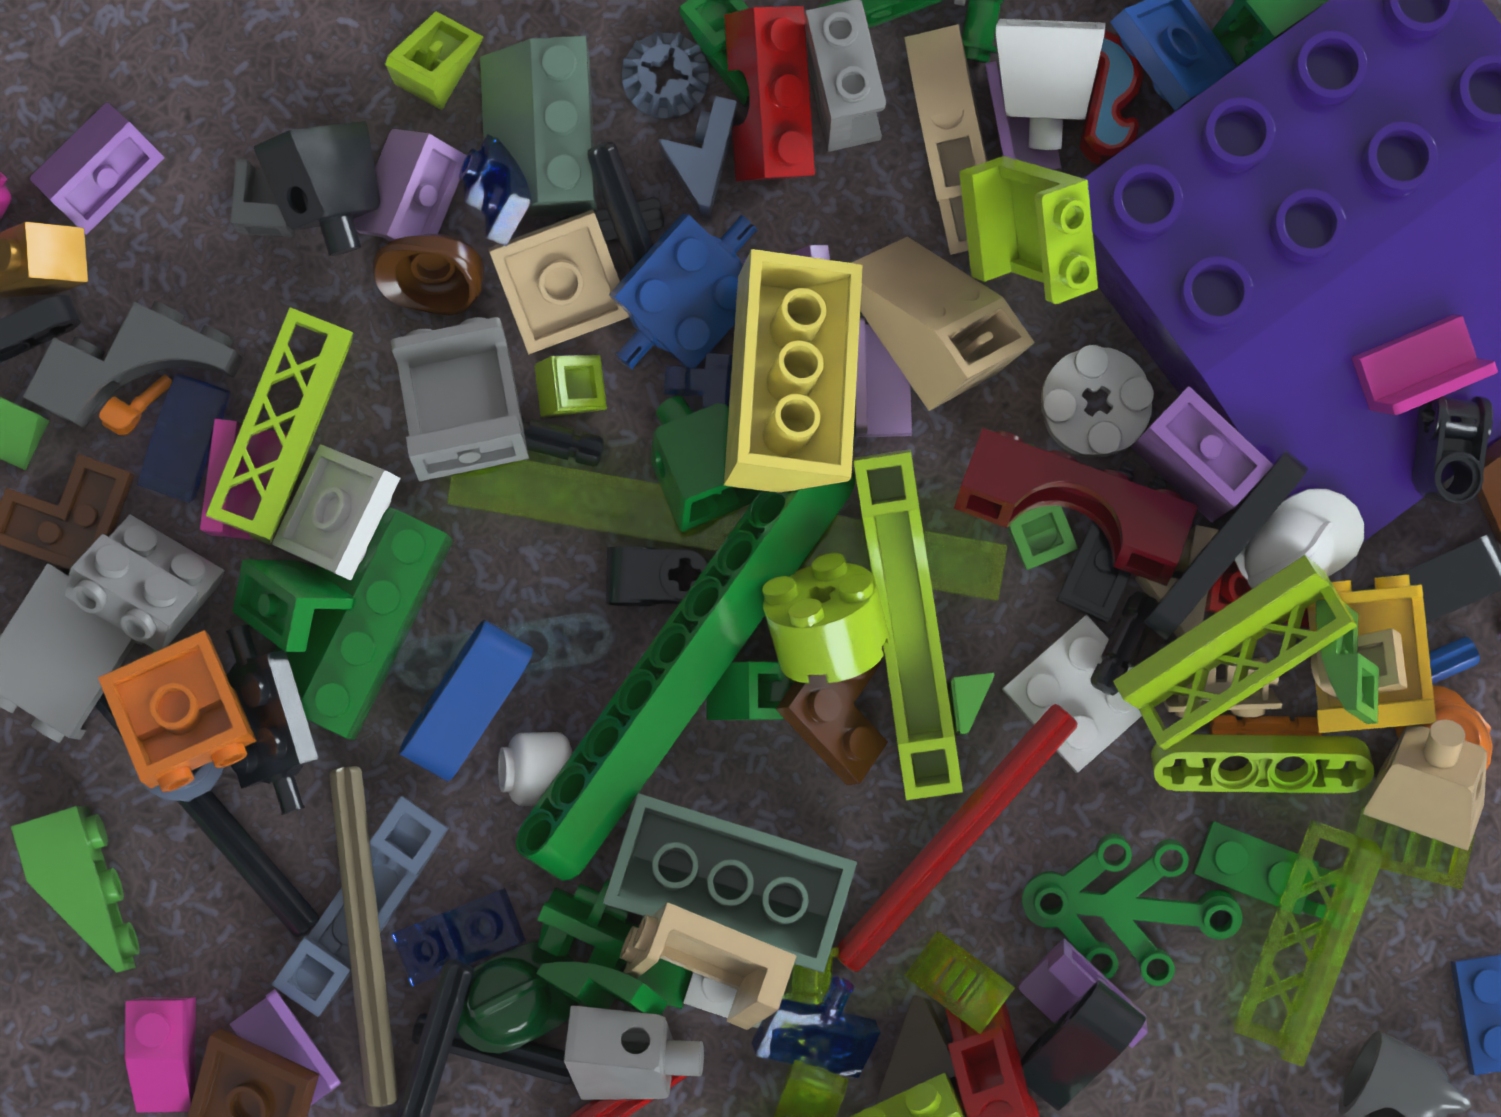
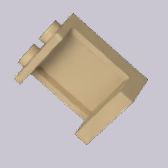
(716, 952)

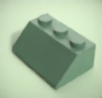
(542, 113)

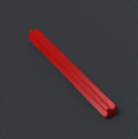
(956, 837)

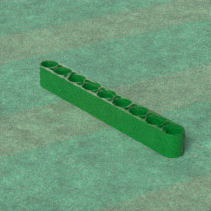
(674, 677)

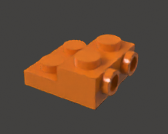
(177, 712)

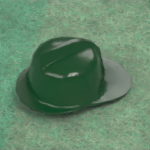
(511, 1002)

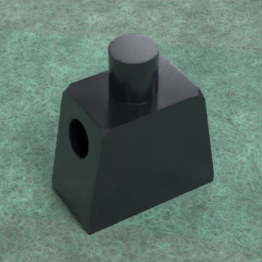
(323, 180)

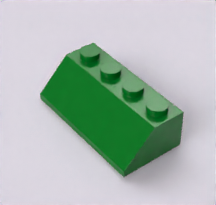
(356, 647)

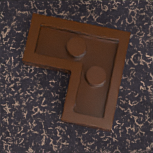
(66, 531)
(833, 725)

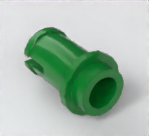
(980, 29)

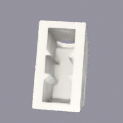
(1048, 73)

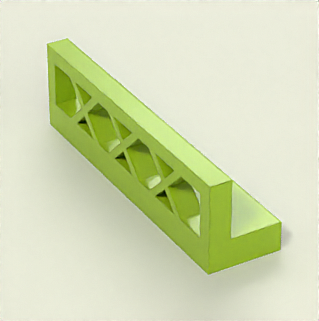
(301, 433)
(1226, 634)

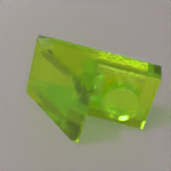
(810, 1092)

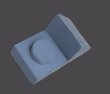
(701, 168)

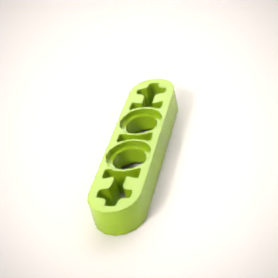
(1261, 771)

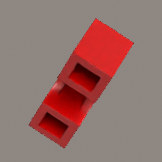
(772, 55)

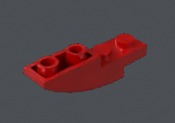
(989, 1068)

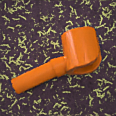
(123, 417)

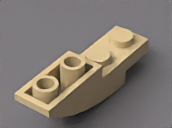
(947, 120)

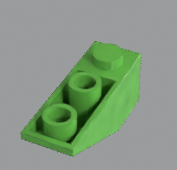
(69, 872)

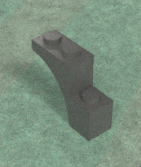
(77, 382)

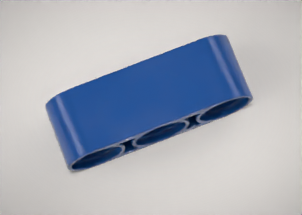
(466, 700)

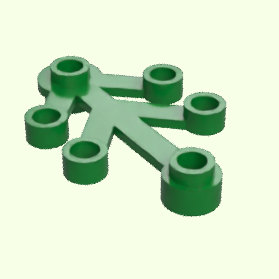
(1123, 905)

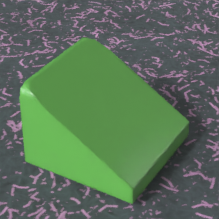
(19, 433)
(966, 698)

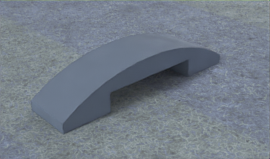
(398, 857)

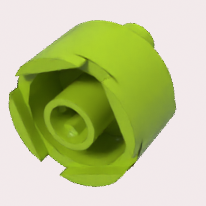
(826, 620)

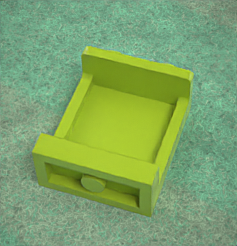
(1029, 225)

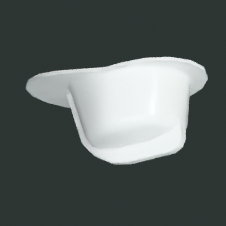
(1309, 524)

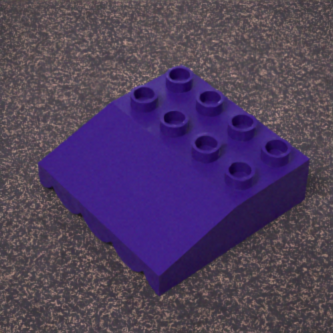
(1314, 216)

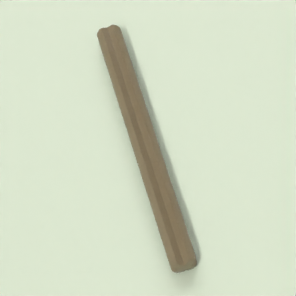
(363, 936)

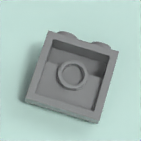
(142, 582)

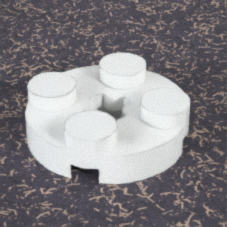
(1127, 393)

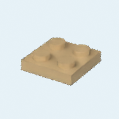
(559, 281)

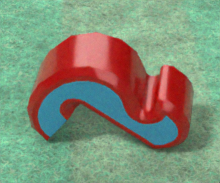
(1112, 93)

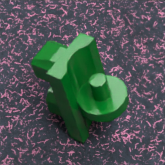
(586, 919)

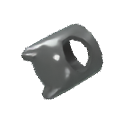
(1398, 1082)

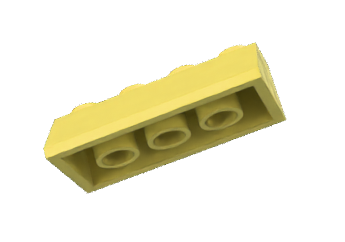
(793, 373)

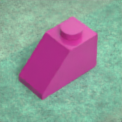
(161, 1052)

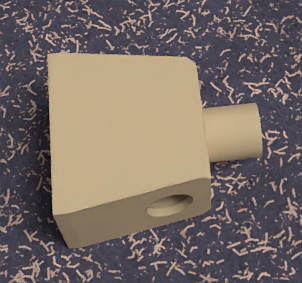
(1432, 784)

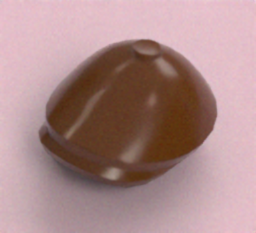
(429, 273)

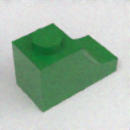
(748, 692)

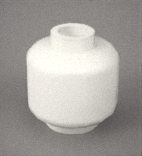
(531, 764)

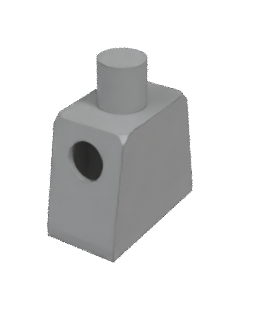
(626, 1054)

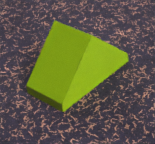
(433, 59)

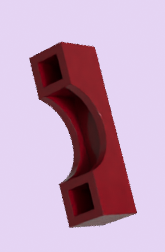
(1140, 523)

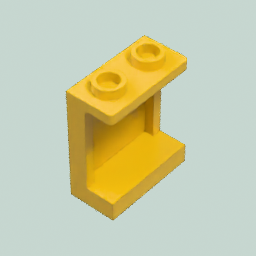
(1388, 606)

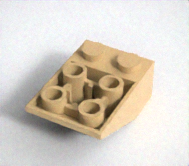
(937, 321)

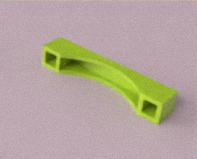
(914, 649)

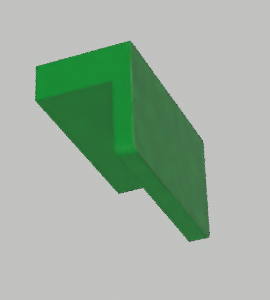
(282, 597)

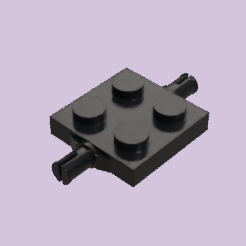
(276, 718)

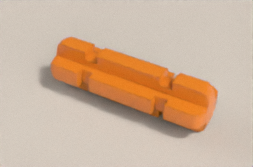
(1264, 726)

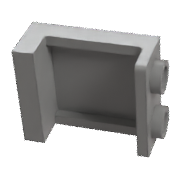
(844, 74)
(459, 398)
(55, 658)

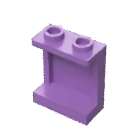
(1202, 455)

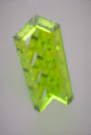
(1329, 947)

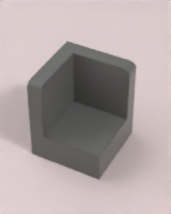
(254, 205)

